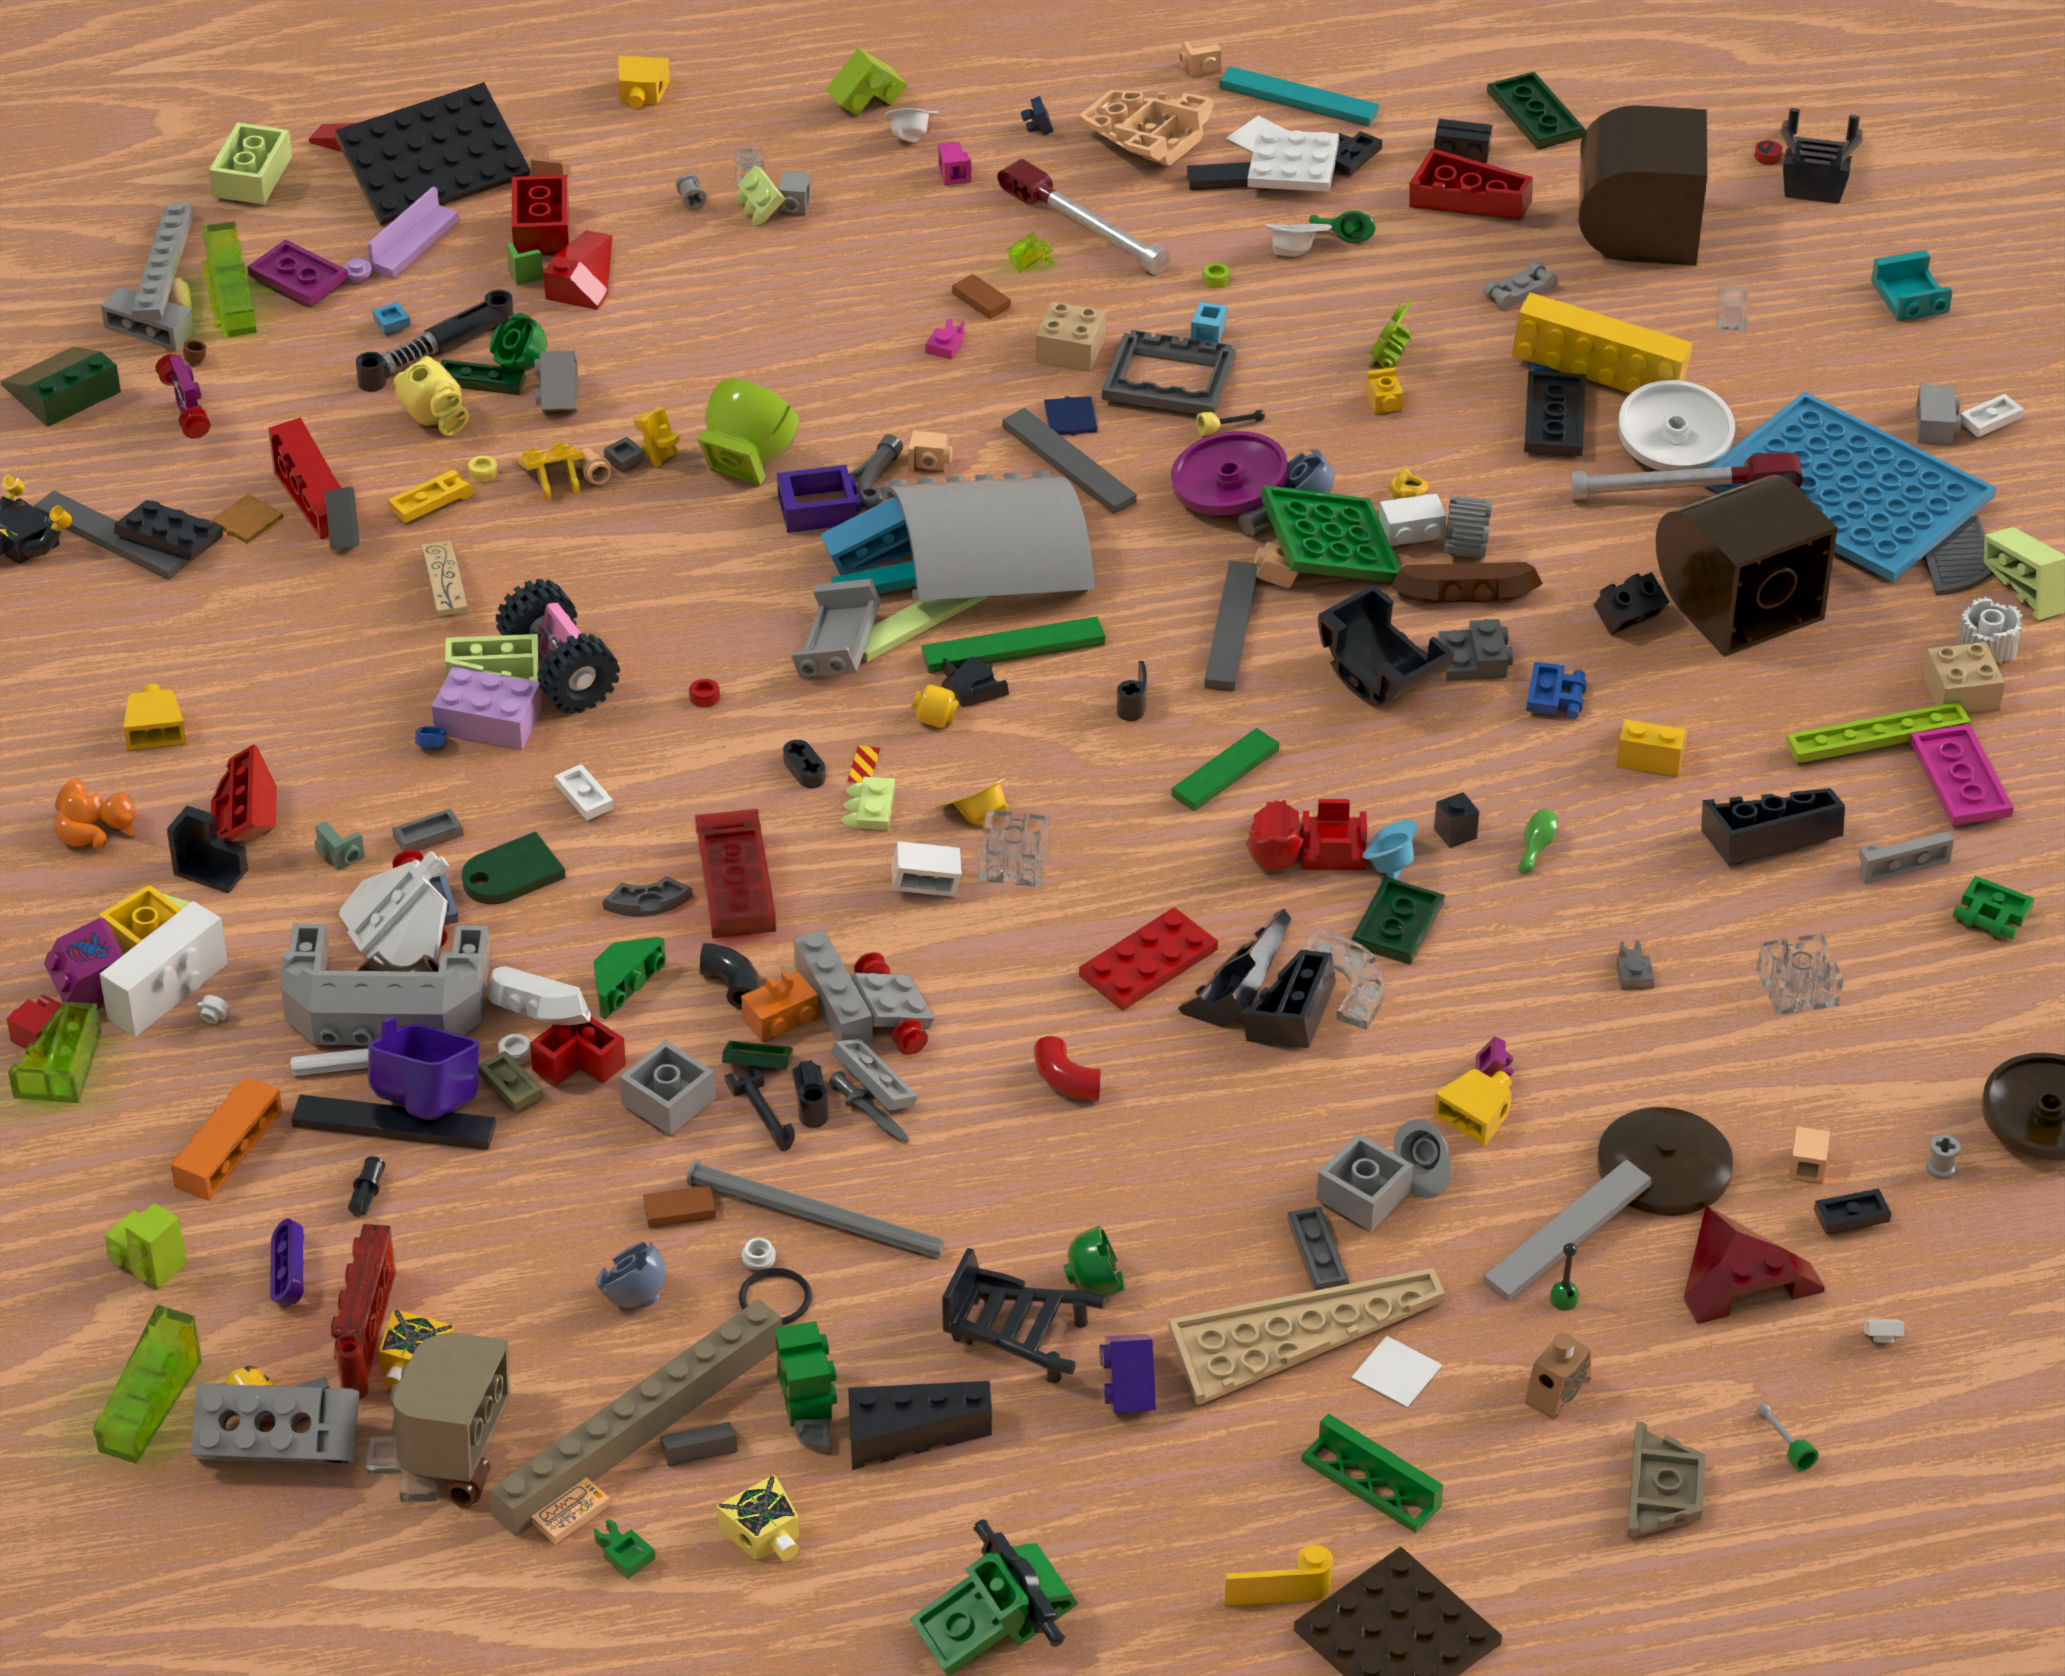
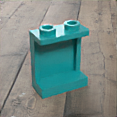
(1909, 286)

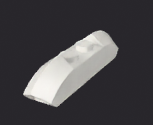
(537, 997)

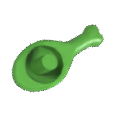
(1537, 835)

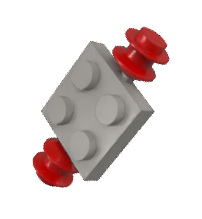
(893, 1002)

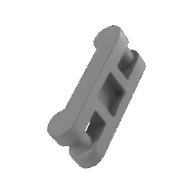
(1517, 287)

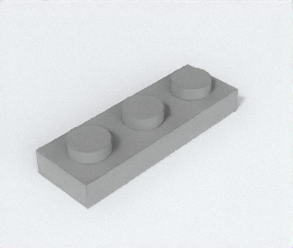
(874, 1074)

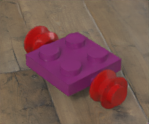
(175, 373)

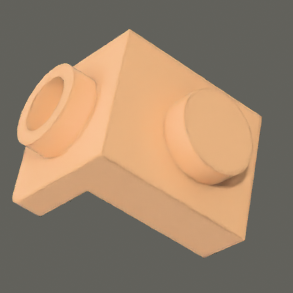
(1200, 60)

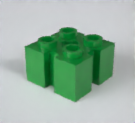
(805, 1372)

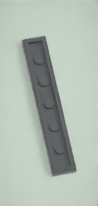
(1069, 460)
(100, 530)
(1231, 626)

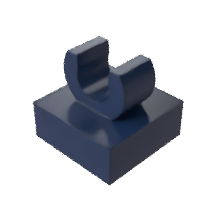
(1039, 117)

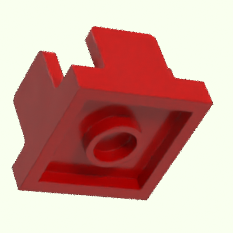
(1333, 837)

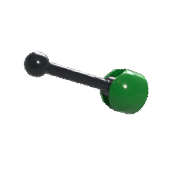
(1561, 1290)

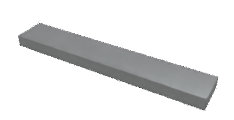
(1570, 1226)

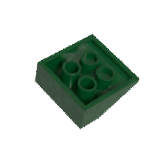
(64, 384)

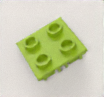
(1394, 340)

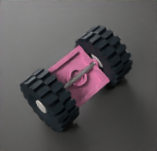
(574, 666)

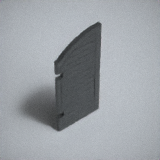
(1959, 559)

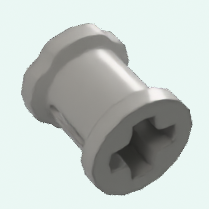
(692, 195)
(1942, 1162)

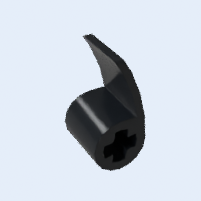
(1132, 696)

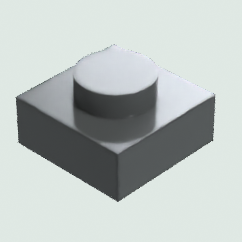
(624, 454)

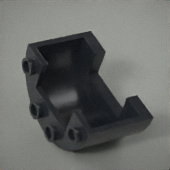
(1372, 653)

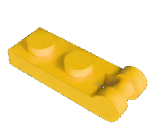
(430, 496)

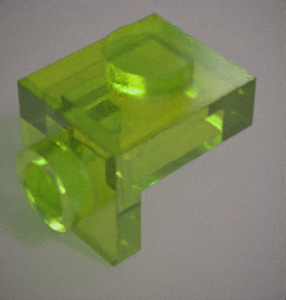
(1029, 251)

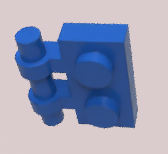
(1546, 687)

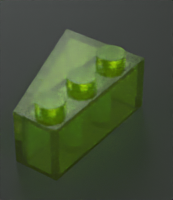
(60, 1058)

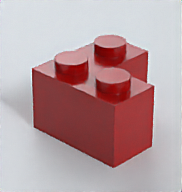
(582, 1046)

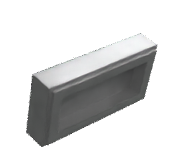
(428, 831)

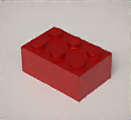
(540, 213)

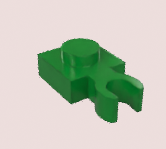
(626, 1551)

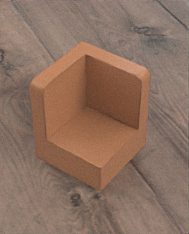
(543, 166)

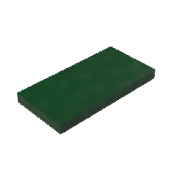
(1535, 110)

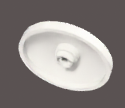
(1675, 425)

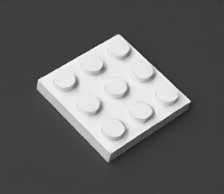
(1293, 160)

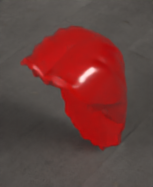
(1275, 836)

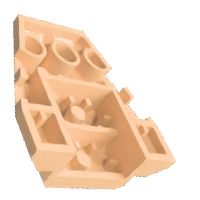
(1150, 127)

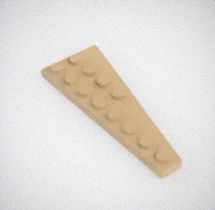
(1257, 1339)

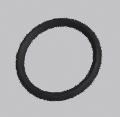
(779, 1271)

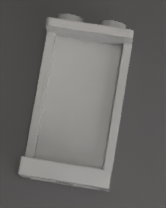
(839, 628)

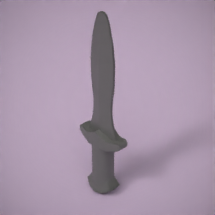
(860, 1098)

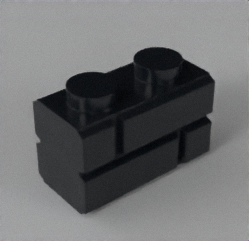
(1464, 139)

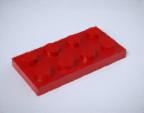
(1148, 958)

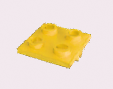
(559, 452)

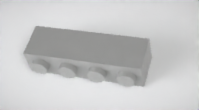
(837, 994)

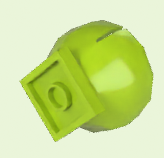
(744, 431)

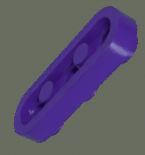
(287, 1263)

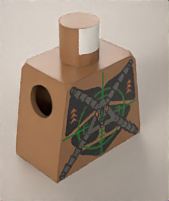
(1564, 1364)

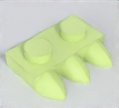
(758, 195)
(871, 804)

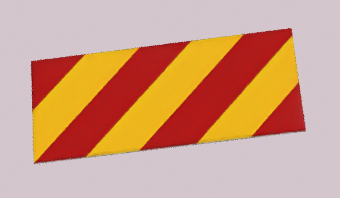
(863, 763)

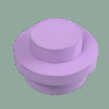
(358, 270)

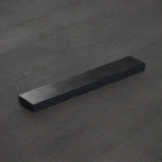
(392, 1122)

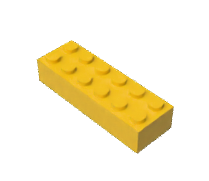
(1597, 345)

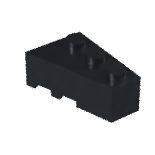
(1294, 1004)

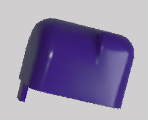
(423, 1068)

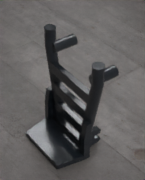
(1817, 166)
(974, 1283)

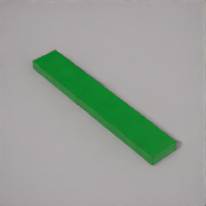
(1015, 643)

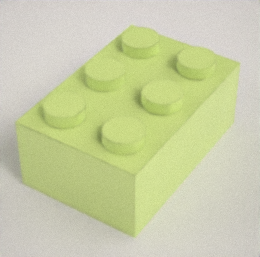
(250, 163)

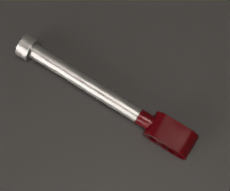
(1033, 184)
(1755, 468)

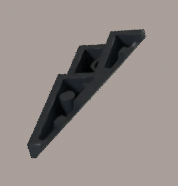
(1238, 978)

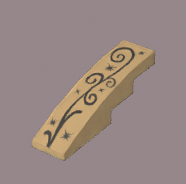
(444, 578)

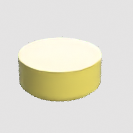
(482, 468)

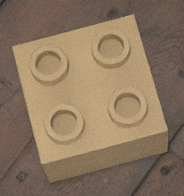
(1070, 336)
(1964, 675)

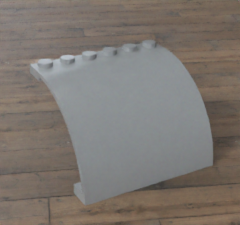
(994, 536)

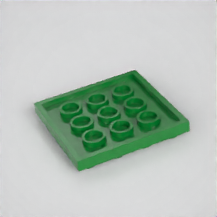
(1330, 534)

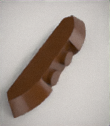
(1466, 581)

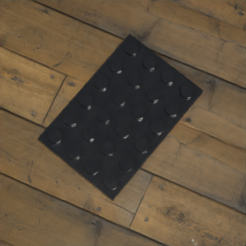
(440, 143)

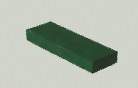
(485, 377)

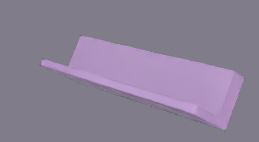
(410, 234)

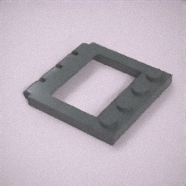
(1173, 398)

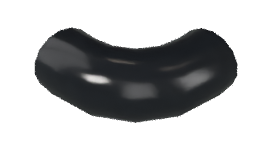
(730, 967)

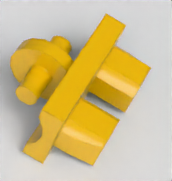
(658, 437)

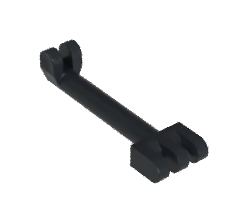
(783, 1136)

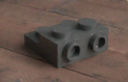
(1478, 651)

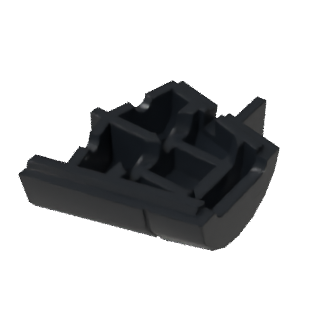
(973, 682)

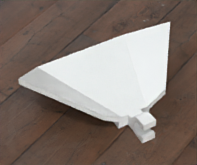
(398, 912)

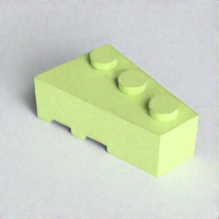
(2029, 568)
(501, 655)

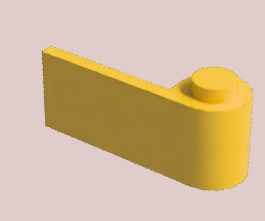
(1306, 1583)

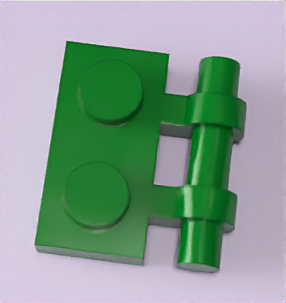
(1997, 901)

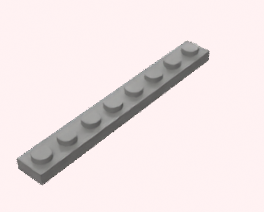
(163, 262)

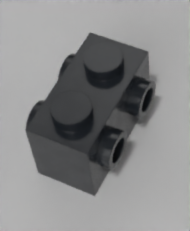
(1630, 602)

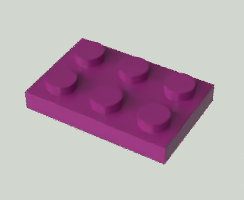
(297, 272)

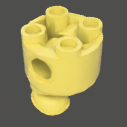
(431, 396)

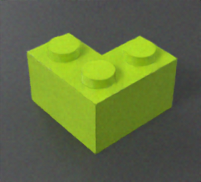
(862, 79)
(148, 1245)

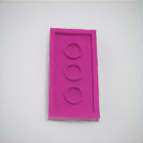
(1961, 775)

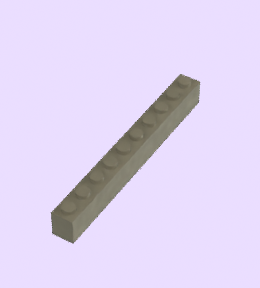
(637, 1416)

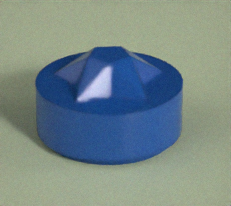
(430, 737)

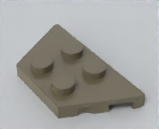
(1664, 1483)

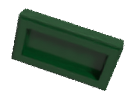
(757, 1054)

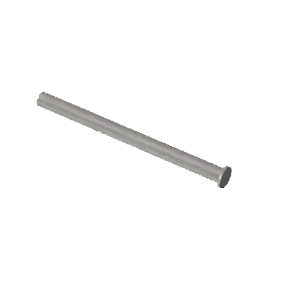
(815, 1209)

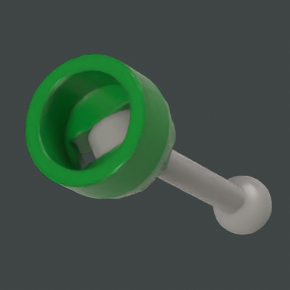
(1801, 1452)

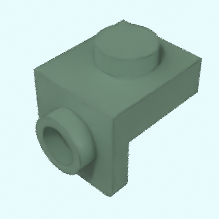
(337, 850)

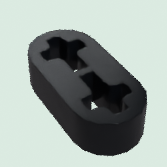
(810, 761)

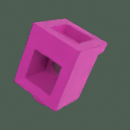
(954, 164)

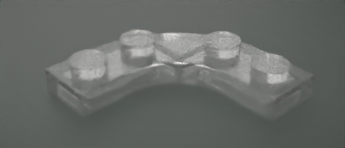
(1360, 969)

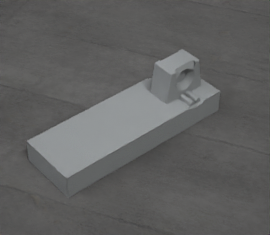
(1905, 857)

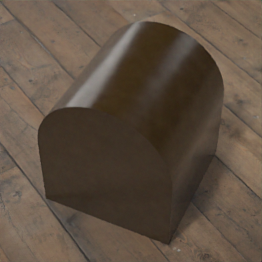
(1644, 183)
(1748, 562)

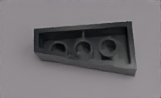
(1772, 824)
(915, 1418)

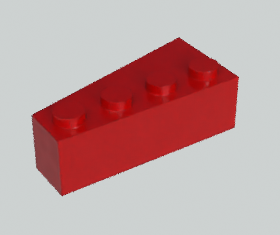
(302, 471)

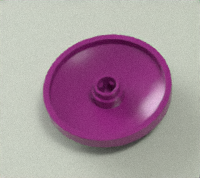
(1228, 472)

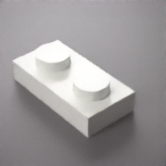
(1991, 415)
(584, 792)

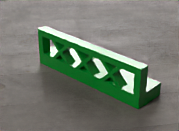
(1380, 1470)

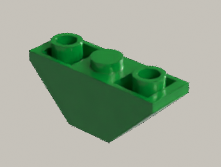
(625, 969)

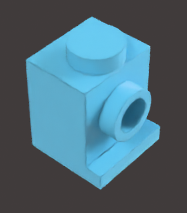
(1209, 322)

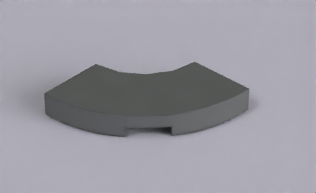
(647, 899)

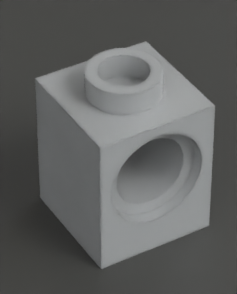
(796, 190)

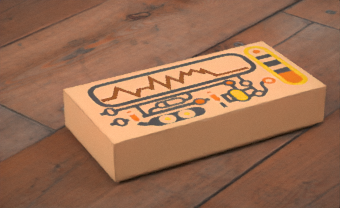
(570, 1510)

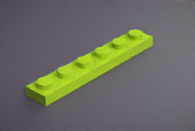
(1872, 732)

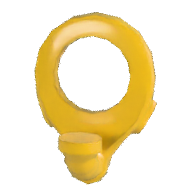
(1401, 490)

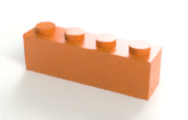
(226, 1138)

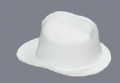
(909, 123)
(1294, 239)

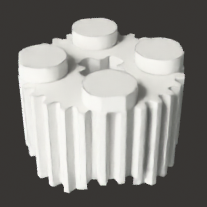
(1994, 625)

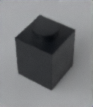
(1456, 820)

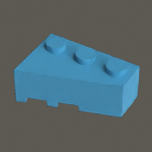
(869, 539)

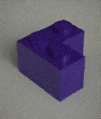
(1131, 1372)

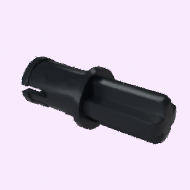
(366, 1186)

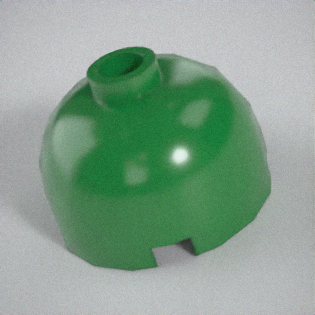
(518, 343)
(1093, 1263)

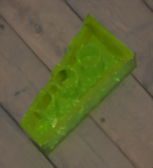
(227, 280)
(149, 1384)

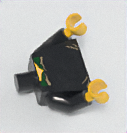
(25, 529)

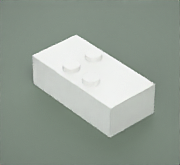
(164, 968)

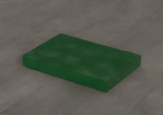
(1398, 920)

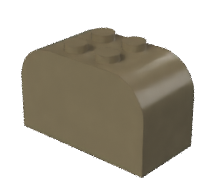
(449, 1404)

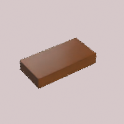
(981, 296)
(679, 1206)

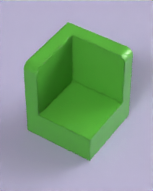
(524, 266)

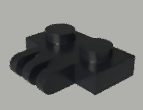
(1355, 151)

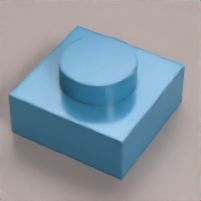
(391, 318)

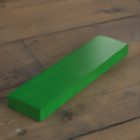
(1225, 769)

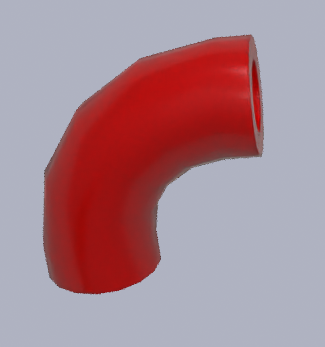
(1064, 1075)

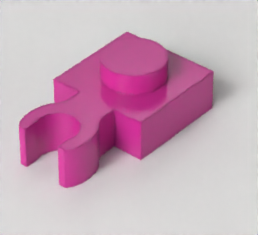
(946, 341)

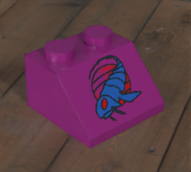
(79, 960)

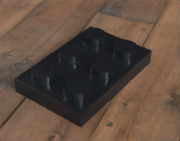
(168, 530)

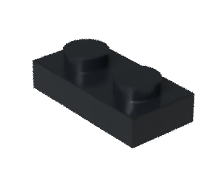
(1852, 1211)

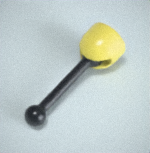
(1209, 423)

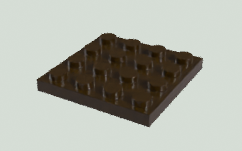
(1397, 1624)

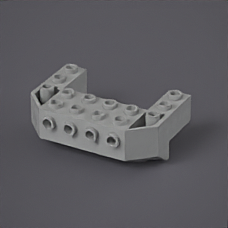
(353, 1004)

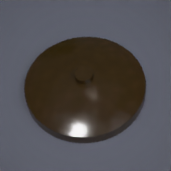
(2027, 1104)
(1678, 1150)

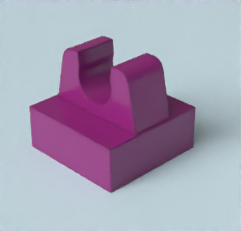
(1494, 1058)

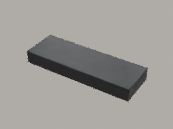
(1317, 1248)

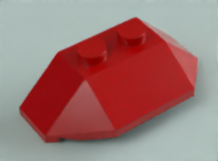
(245, 798)

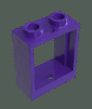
(817, 514)

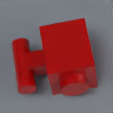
(28, 1020)

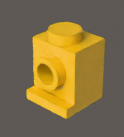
(1384, 391)

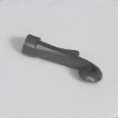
(887, 451)

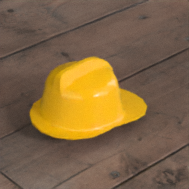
(976, 805)

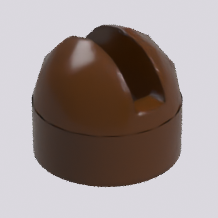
(194, 351)

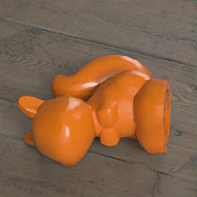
(79, 813)

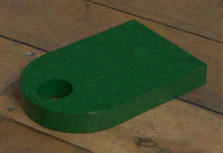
(511, 870)

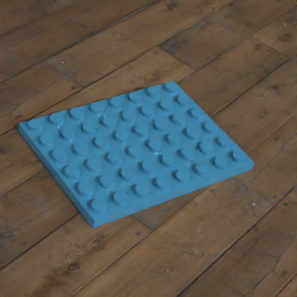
(1875, 488)

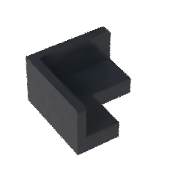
(201, 855)

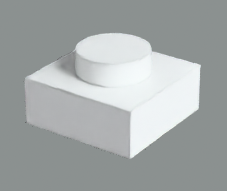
(1883, 1329)

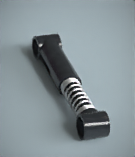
(376, 368)

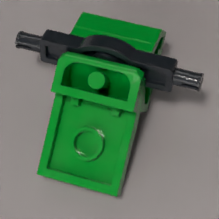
(1005, 1594)

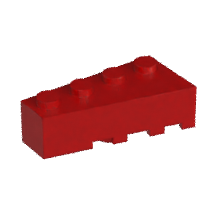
(1469, 186)

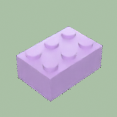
(487, 707)

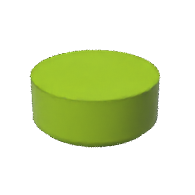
(1216, 275)

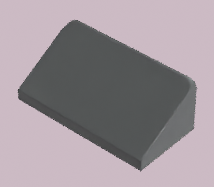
(342, 518)
(699, 1443)

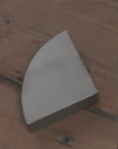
(814, 1434)

